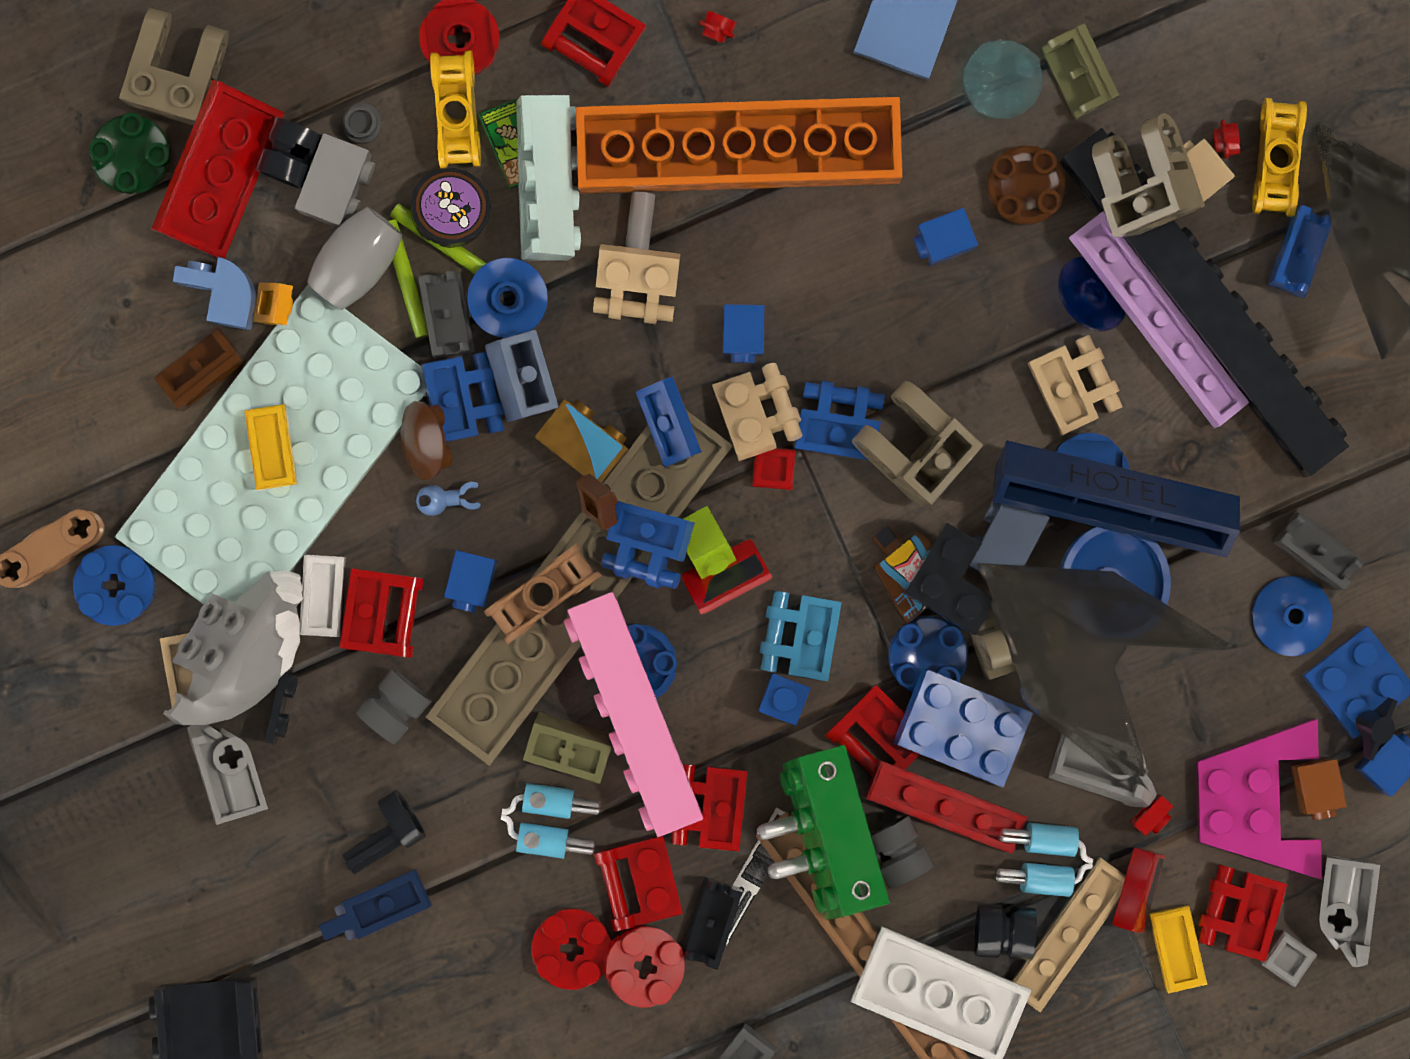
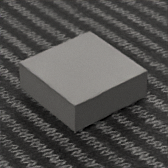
(1288, 958)

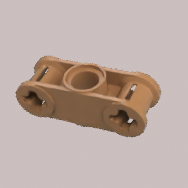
(50, 548)
(559, 577)

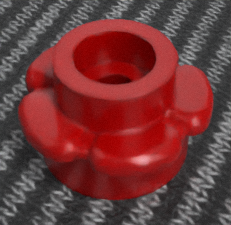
(717, 27)
(1227, 139)

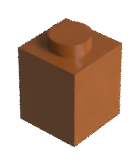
(1318, 787)

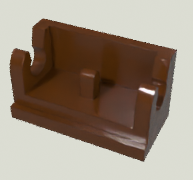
(200, 370)

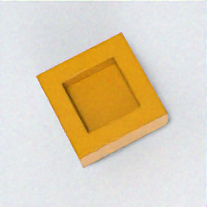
(273, 304)

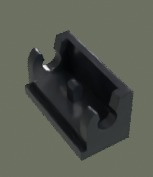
(711, 922)

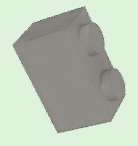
(335, 181)

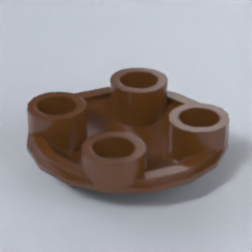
(1026, 185)
(424, 440)

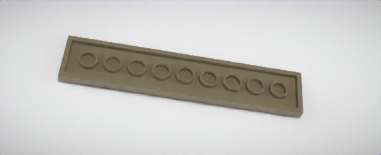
(507, 681)

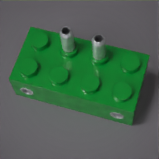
(833, 834)

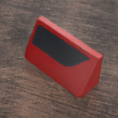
(734, 581)
(1138, 890)

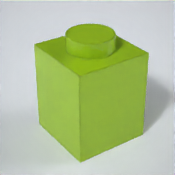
(707, 545)

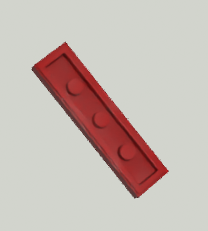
(942, 805)

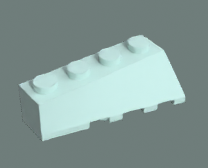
(546, 178)

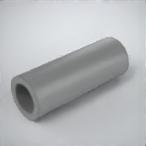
(640, 220)

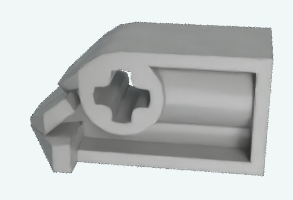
(1079, 770)
(229, 791)
(1352, 887)

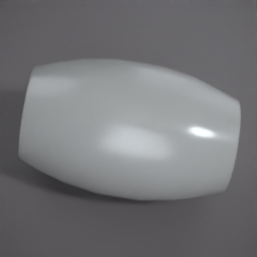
(354, 258)

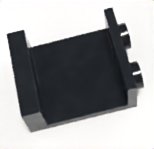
(207, 1020)

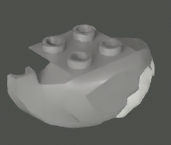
(238, 650)

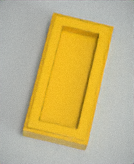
(271, 447)
(1177, 949)

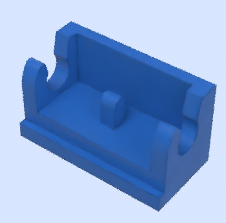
(1300, 252)

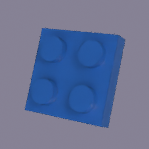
(1357, 679)

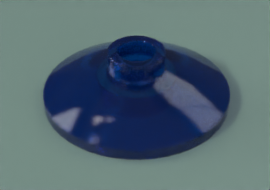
(1088, 297)

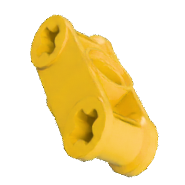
(454, 81)
(1287, 135)

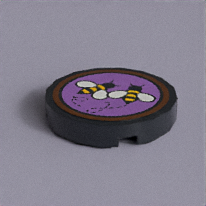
(450, 207)

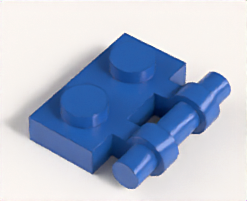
(448, 387)
(832, 432)
(651, 532)

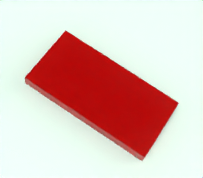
(216, 170)

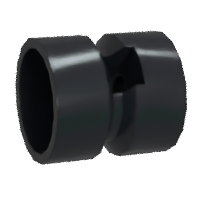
(277, 161)
(1005, 932)

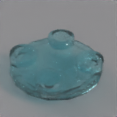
(1002, 79)

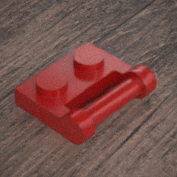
(602, 24)
(368, 608)
(881, 720)
(651, 878)

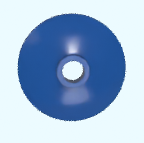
(504, 276)
(1272, 620)

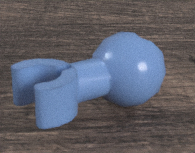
(440, 499)

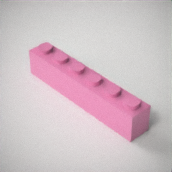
(634, 713)

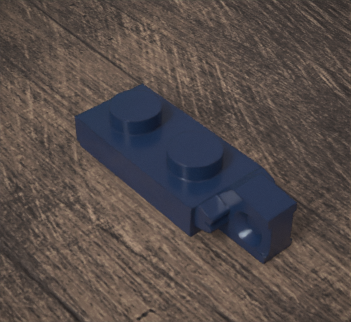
(378, 907)

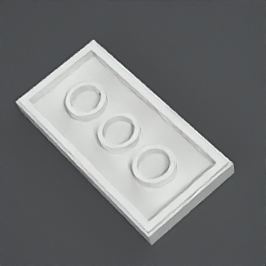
(940, 995)

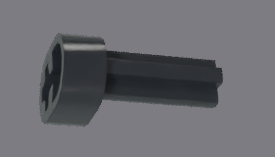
(402, 830)

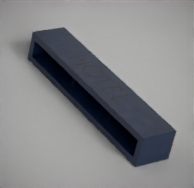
(1116, 499)

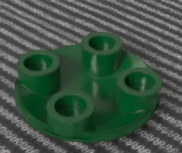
(130, 154)

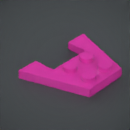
(1242, 800)

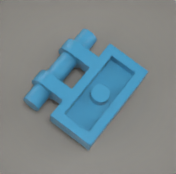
(813, 636)

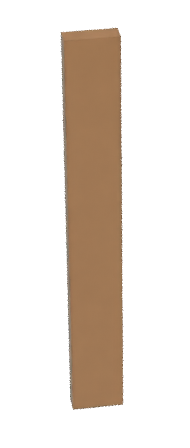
(854, 939)

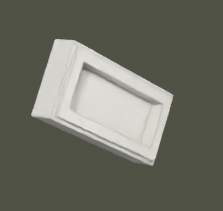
(322, 595)

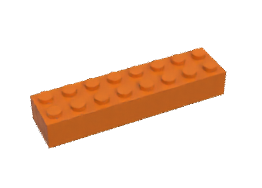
(739, 145)

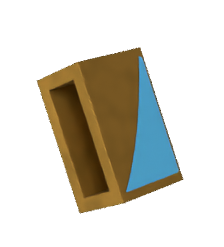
(581, 441)

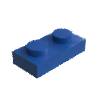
(668, 421)

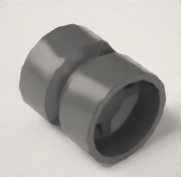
(393, 707)
(899, 852)

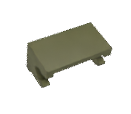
(1079, 72)
(568, 747)

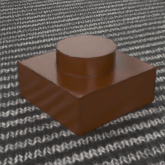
(597, 501)

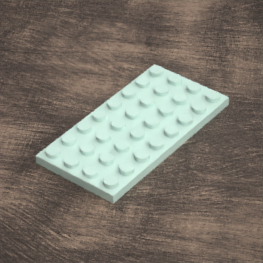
(343, 409)

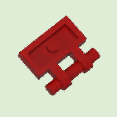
(721, 808)
(1253, 917)

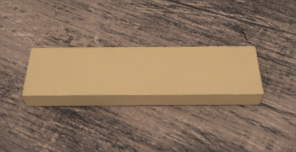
(1071, 932)

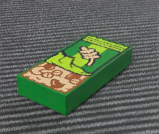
(501, 130)

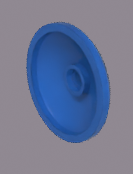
(1128, 555)

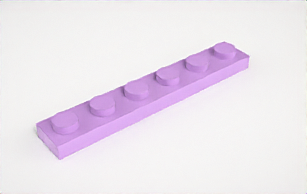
(1159, 321)

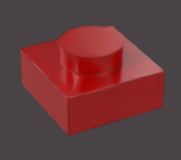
(1152, 817)

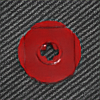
(473, 19)
(557, 930)
(633, 946)

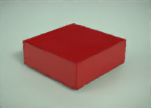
(774, 469)

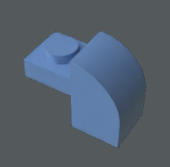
(232, 291)

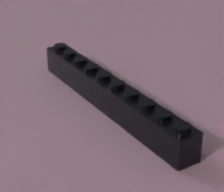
(1220, 320)

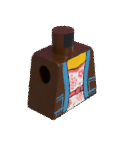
(898, 567)

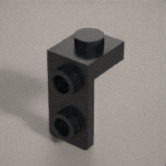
(279, 720)

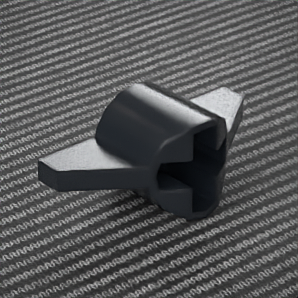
(1376, 727)

